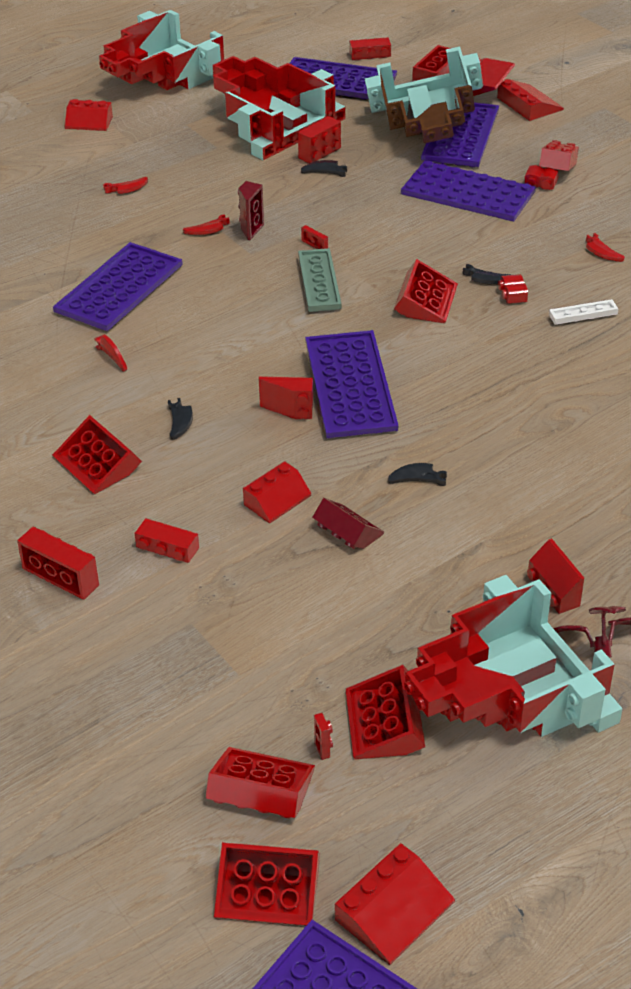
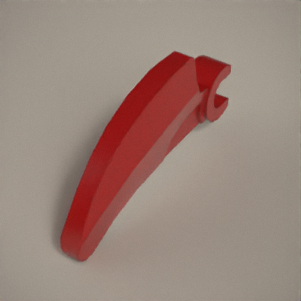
(125, 187)
(209, 227)
(598, 248)
(109, 347)

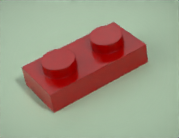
(314, 238)
(322, 737)

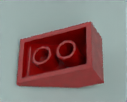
(287, 396)

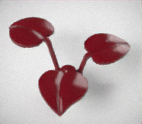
(601, 642)

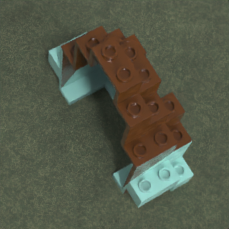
(428, 104)

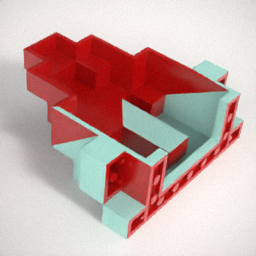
(159, 55)
(274, 101)
(512, 668)

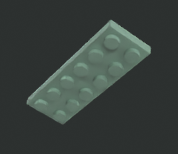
(319, 280)

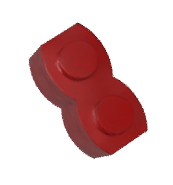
(541, 177)
(513, 288)

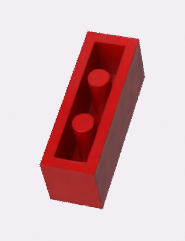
(370, 48)
(167, 540)

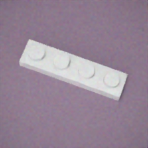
(583, 312)

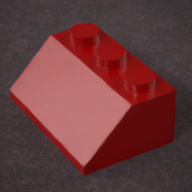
(88, 115)
(276, 492)
(558, 576)

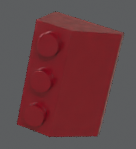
(251, 208)
(346, 524)

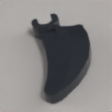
(325, 166)
(482, 276)
(181, 418)
(418, 472)

